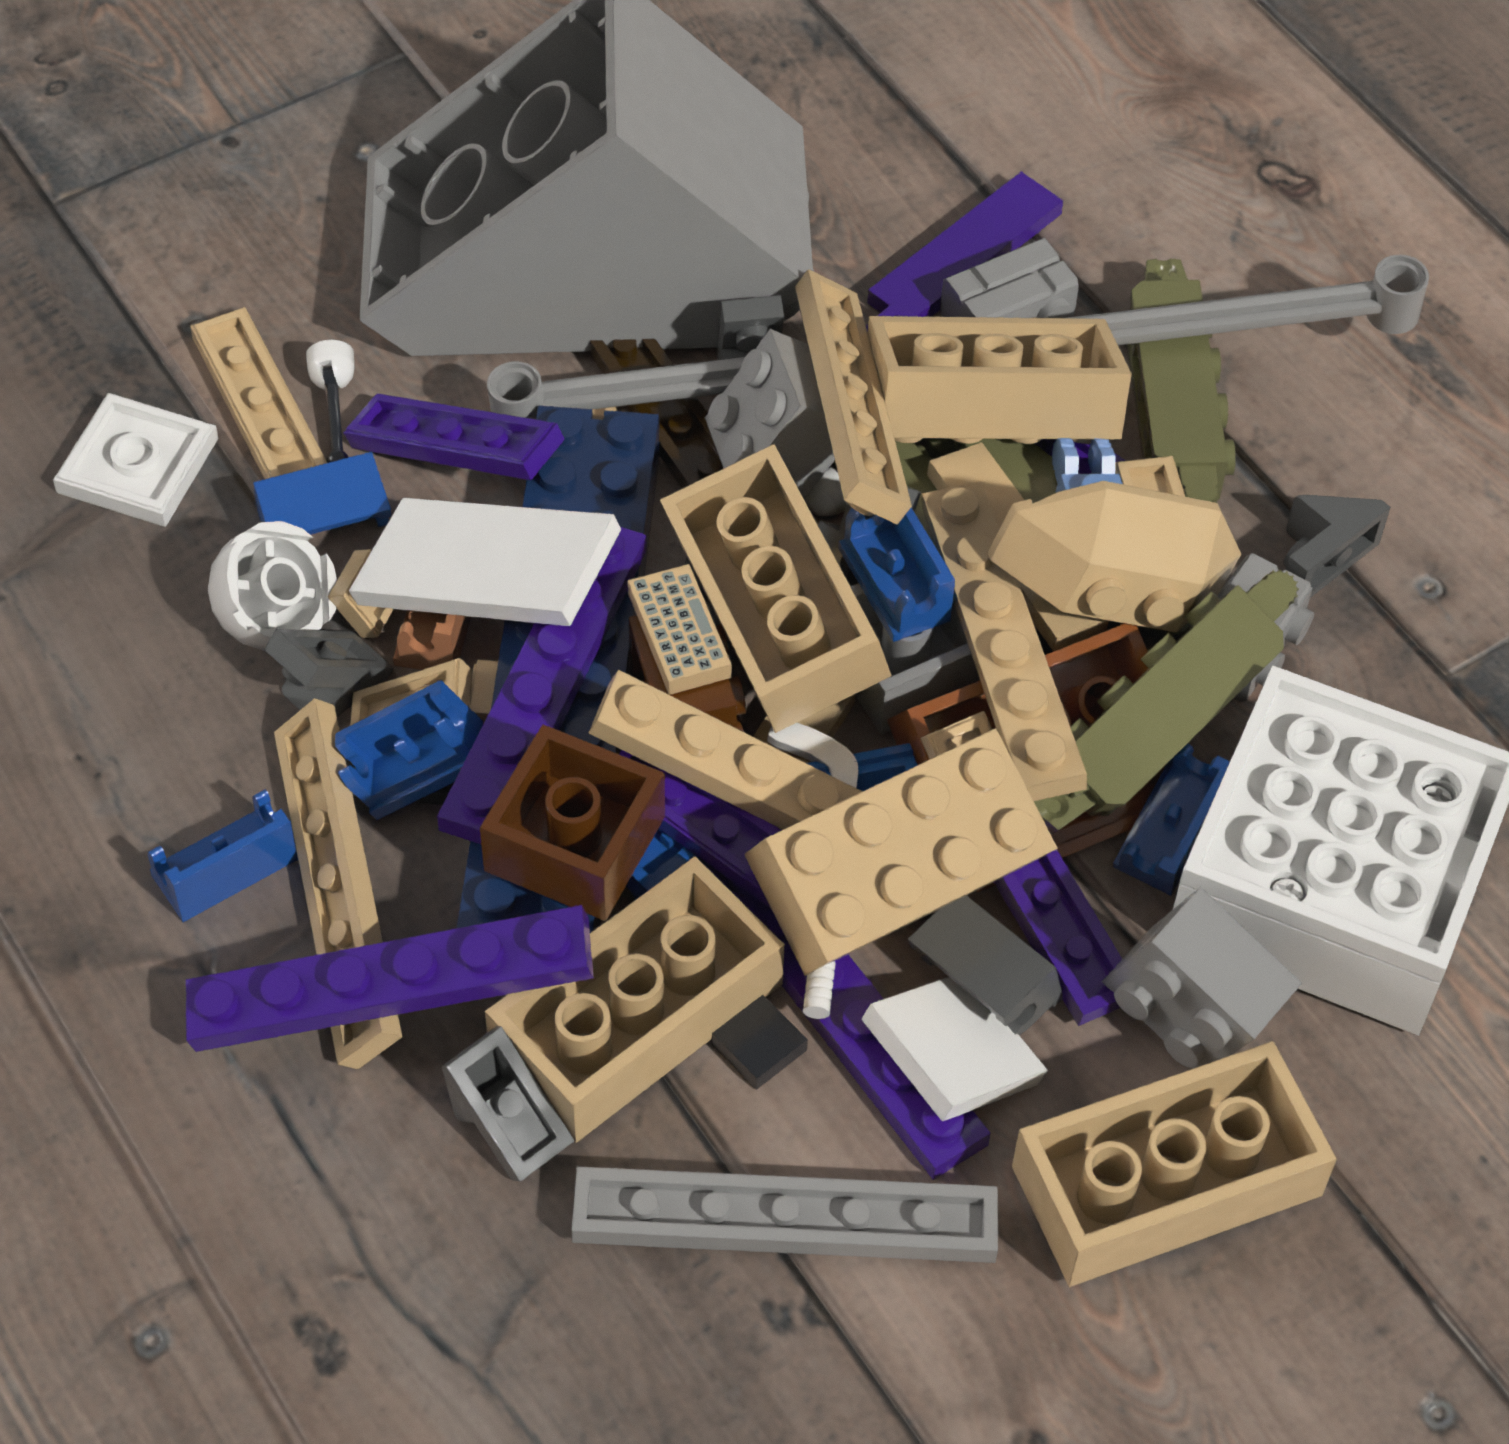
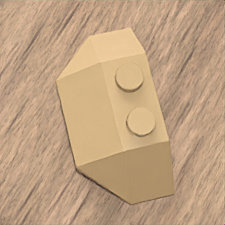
(1118, 552)

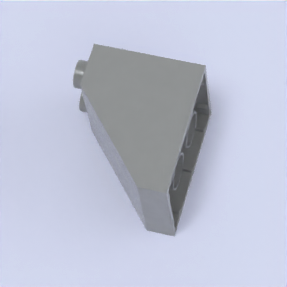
(585, 194)

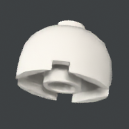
(270, 583)

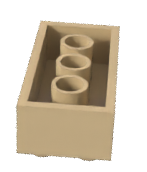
(1000, 378)
(776, 588)
(899, 851)
(660, 988)
(1172, 1163)

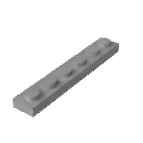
(785, 1214)

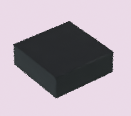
(759, 1042)

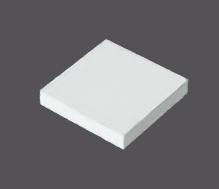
(136, 459)
(952, 1048)

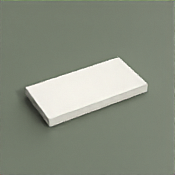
(486, 561)

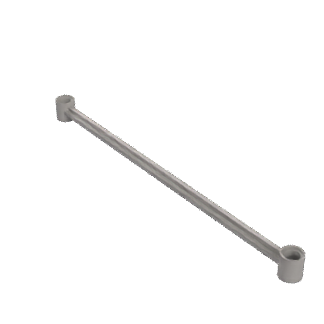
(1389, 301)

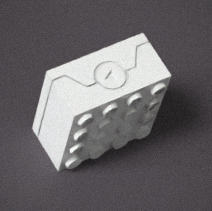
(1351, 843)

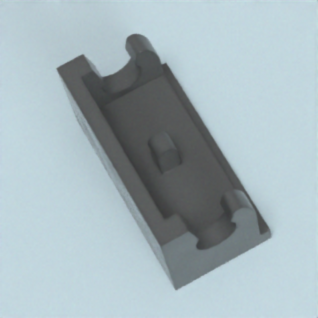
(989, 963)

